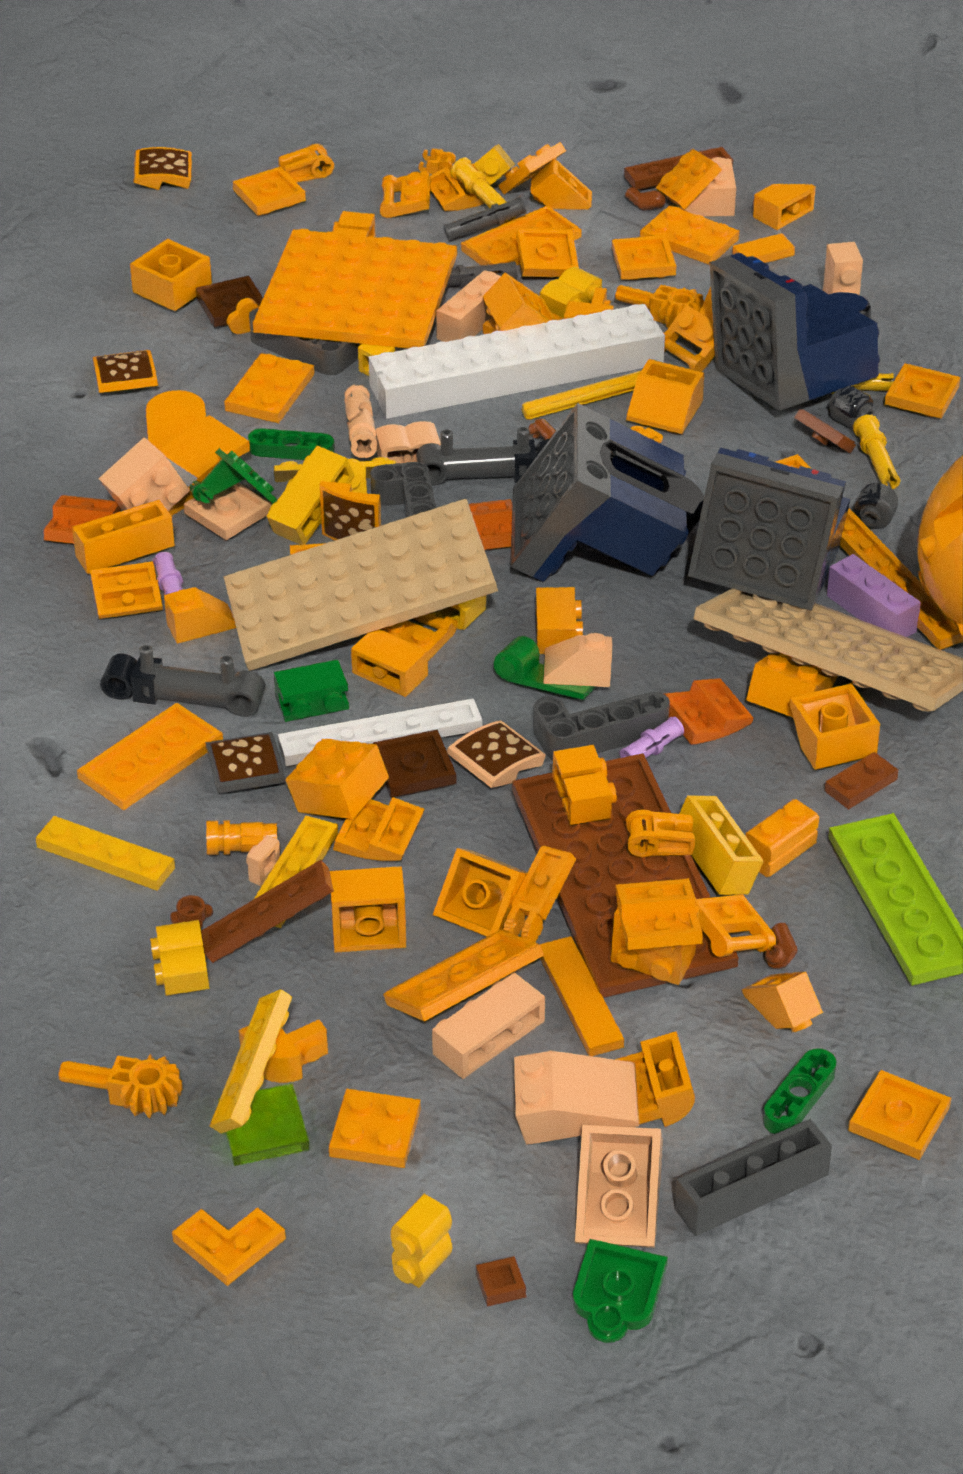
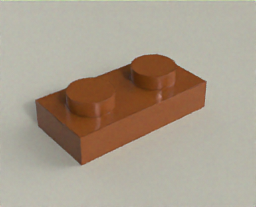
(861, 780)

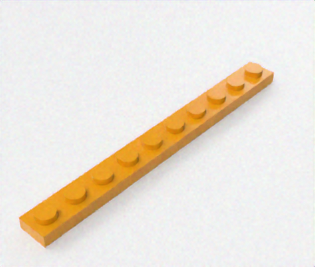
(864, 544)

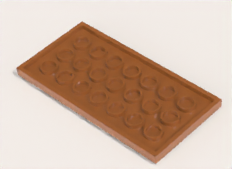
(605, 861)

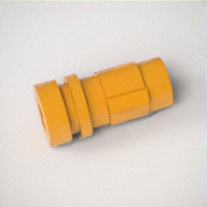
(236, 837)

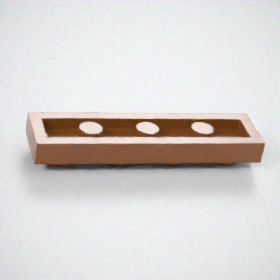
(651, 173)
(267, 911)

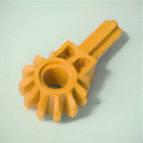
(663, 303)
(130, 1083)

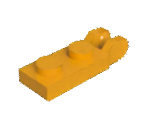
(538, 892)

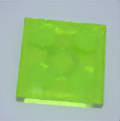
(272, 1128)

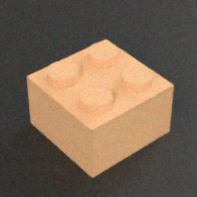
(144, 477)

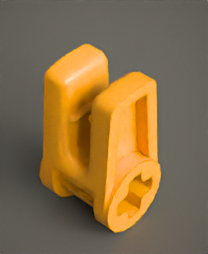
(304, 163)
(661, 833)

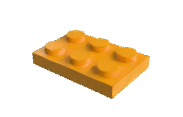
(692, 234)
(269, 388)

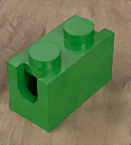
(311, 690)

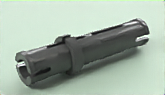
(495, 215)
(510, 268)

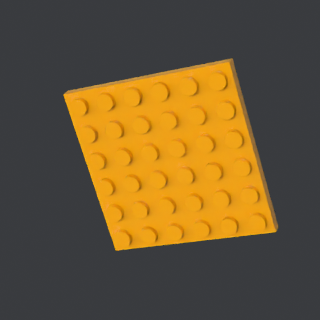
(356, 289)

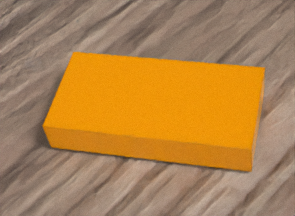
(766, 248)

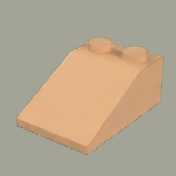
(570, 1090)
(619, 1185)

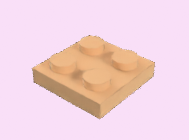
(229, 510)

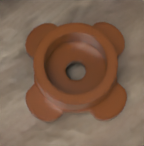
(190, 909)

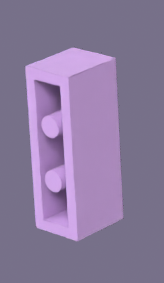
(872, 596)

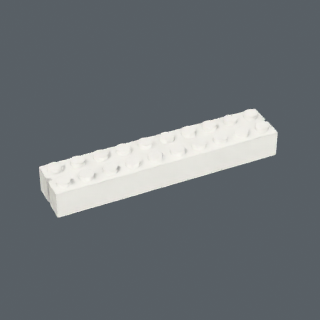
(515, 360)

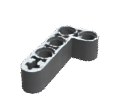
(326, 355)
(405, 485)
(601, 726)

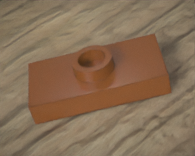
(824, 432)

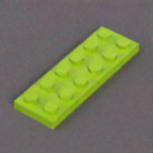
(901, 897)

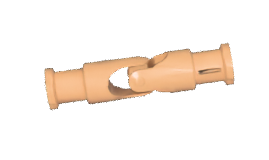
(361, 421)

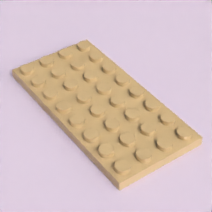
(359, 584)
(839, 646)

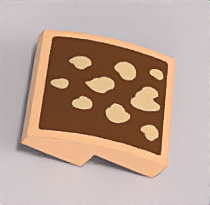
(495, 753)

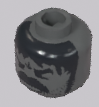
(849, 404)
(876, 503)

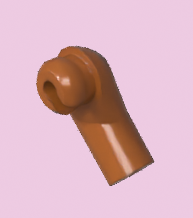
(645, 200)
(541, 428)
(784, 949)

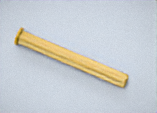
(580, 395)

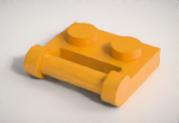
(414, 194)
(695, 329)
(422, 636)
(730, 915)

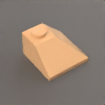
(579, 661)

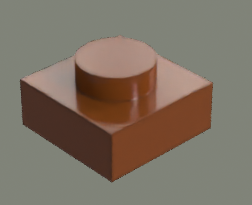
(501, 1281)

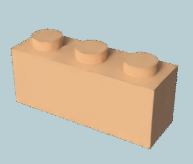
(466, 310)
(488, 1025)

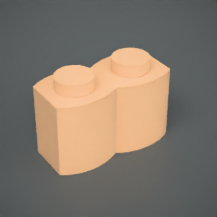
(403, 442)

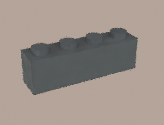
(752, 1177)

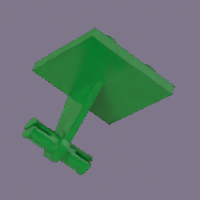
(226, 474)

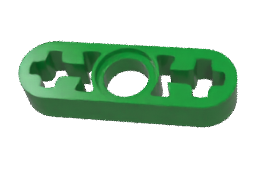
(272, 443)
(800, 1077)

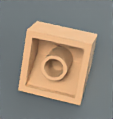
(719, 194)

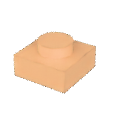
(262, 859)

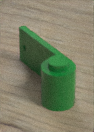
(521, 665)

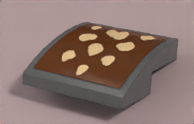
(245, 762)

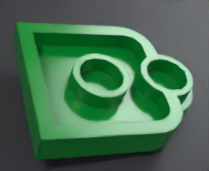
(617, 1289)

